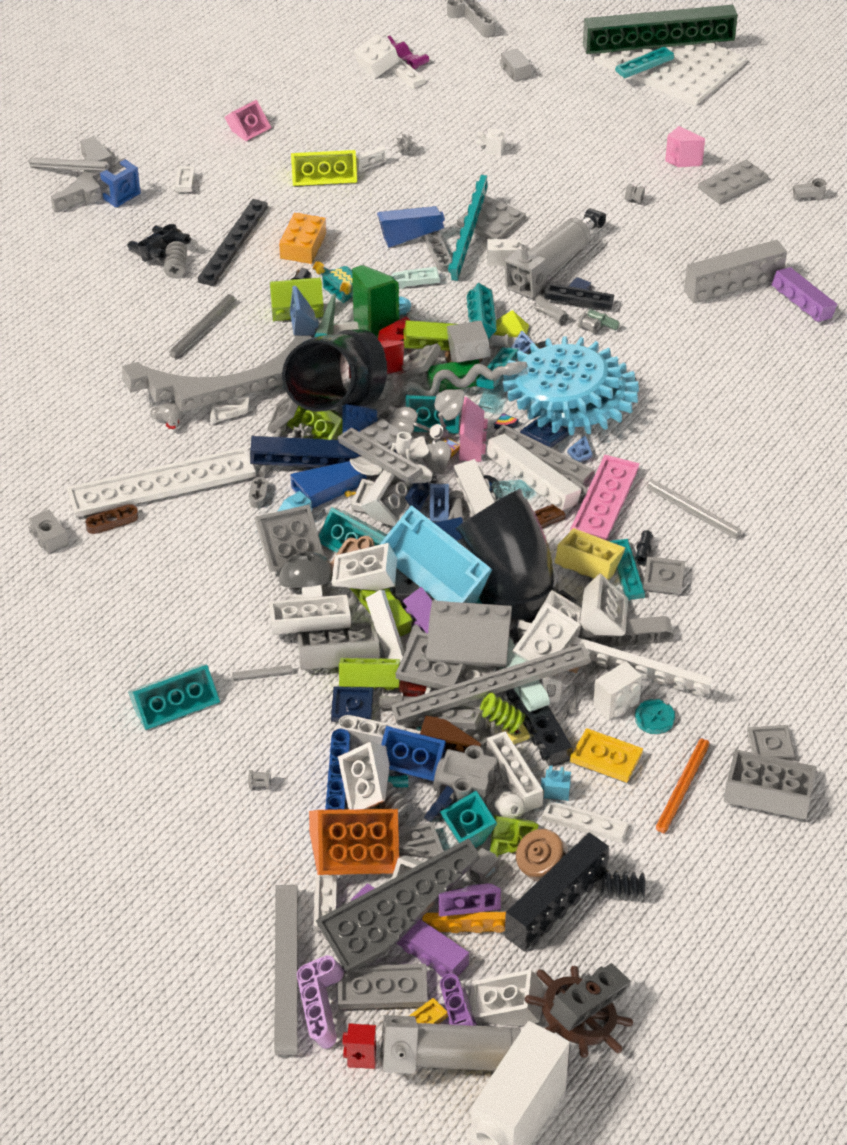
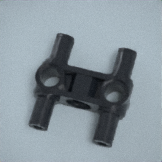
(156, 244)

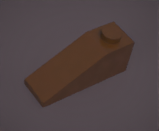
(444, 730)

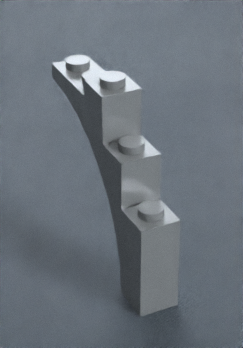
(88, 185)

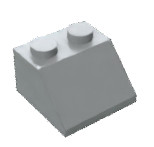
(468, 341)

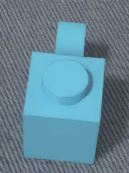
(556, 784)

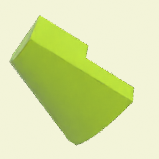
(509, 833)

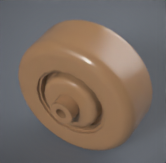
(539, 853)

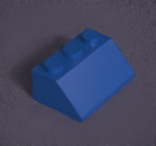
(413, 752)

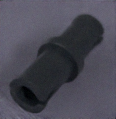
(643, 547)

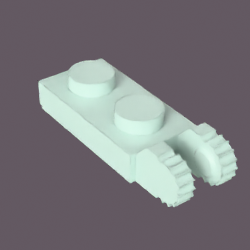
(417, 277)

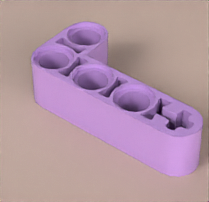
(312, 982)

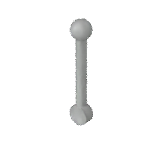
(578, 686)

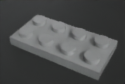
(732, 181)
(384, 987)

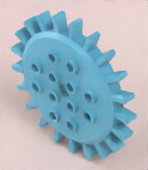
(583, 377)
(610, 408)

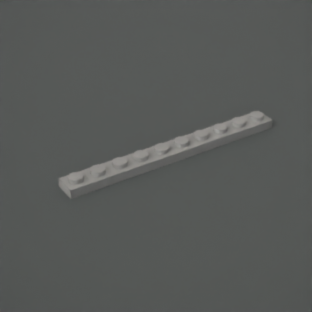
(490, 683)

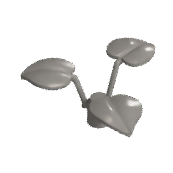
(449, 405)

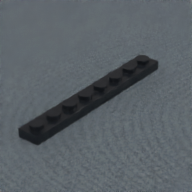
(232, 242)

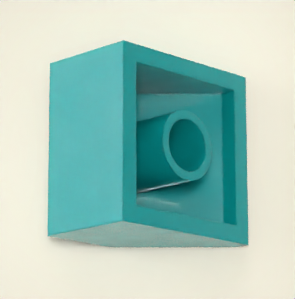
(469, 819)

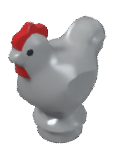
(169, 413)

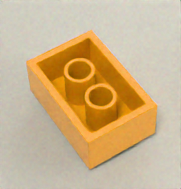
(302, 238)

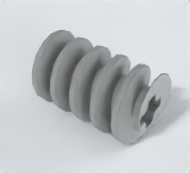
(175, 259)
(395, 800)

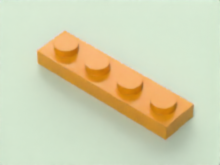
(469, 922)

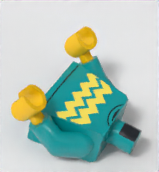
(336, 281)

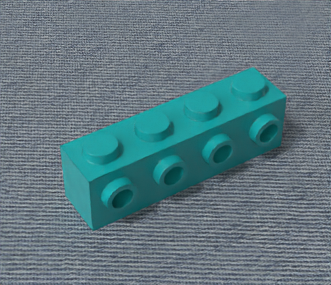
(481, 308)

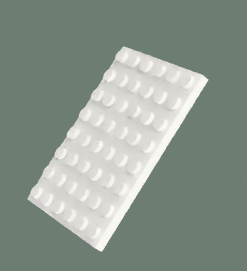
(689, 76)

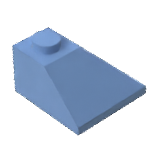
(302, 315)

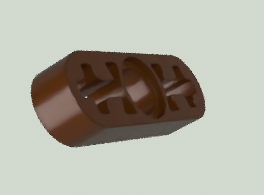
(107, 525)

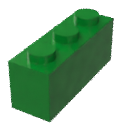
(460, 369)

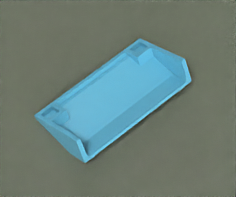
(436, 559)

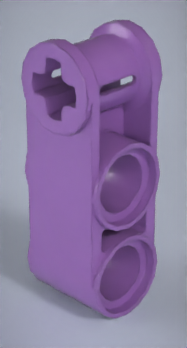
(453, 997)

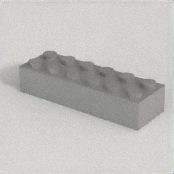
(734, 271)

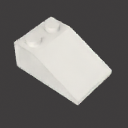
(366, 568)
(365, 775)
(502, 999)

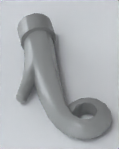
(558, 315)
(456, 503)

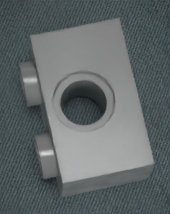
(48, 531)

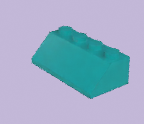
(342, 526)
(174, 696)

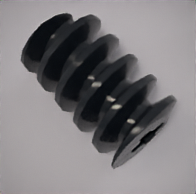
(623, 884)

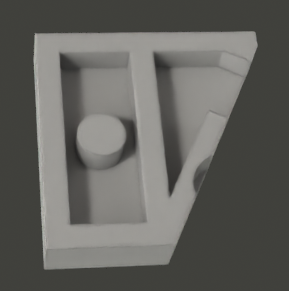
(420, 840)

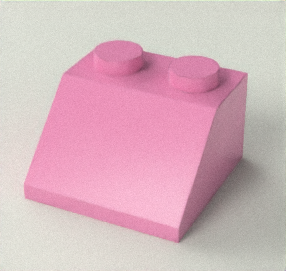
(248, 121)
(684, 148)

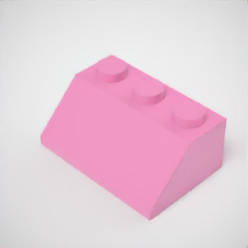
(472, 432)

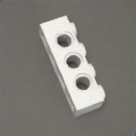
(515, 771)

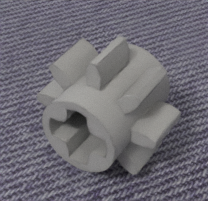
(403, 140)
(302, 432)

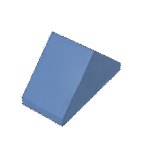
(439, 502)

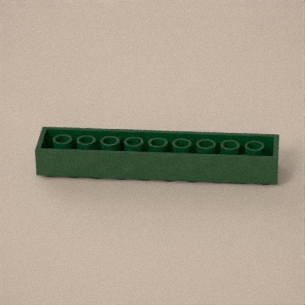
(659, 29)

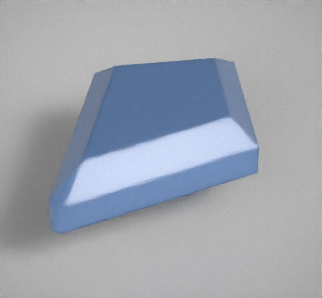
(522, 343)
(580, 450)

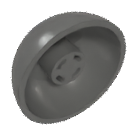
(305, 570)

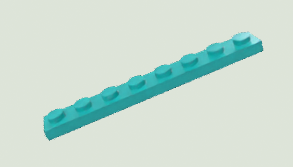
(469, 226)

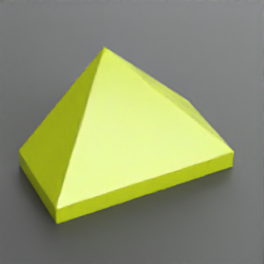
(511, 324)

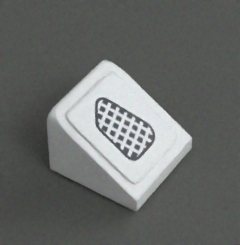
(553, 688)

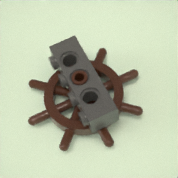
(582, 1002)

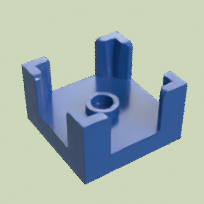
(122, 185)

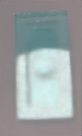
(491, 399)
(504, 488)

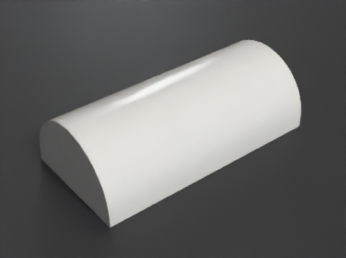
(309, 614)

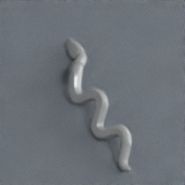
(509, 370)

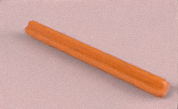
(682, 786)

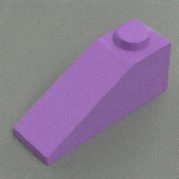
(470, 899)

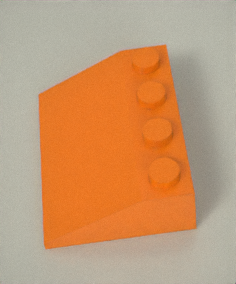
(354, 841)

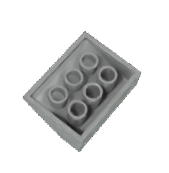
(469, 633)
(352, 642)
(770, 784)

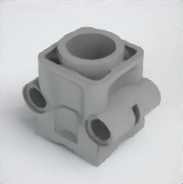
(466, 774)

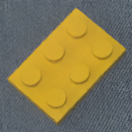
(606, 755)

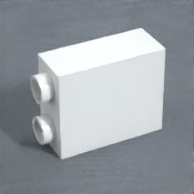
(521, 1089)

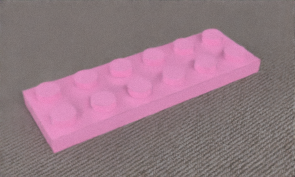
(605, 496)

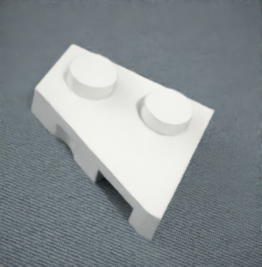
(229, 408)

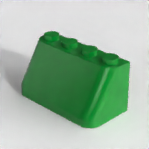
(374, 299)

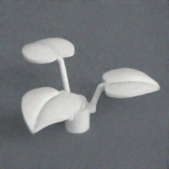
(404, 444)

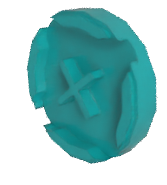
(654, 716)

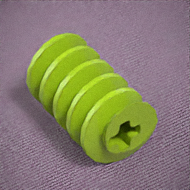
(502, 713)

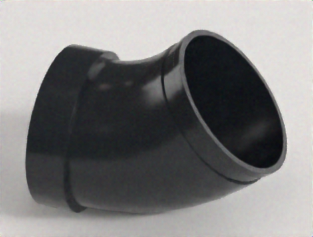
(314, 373)
(516, 549)

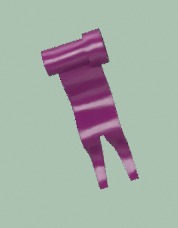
(404, 53)

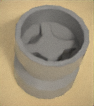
(634, 193)

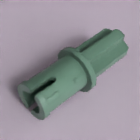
(605, 320)

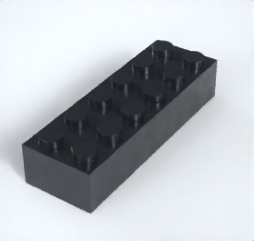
(556, 892)

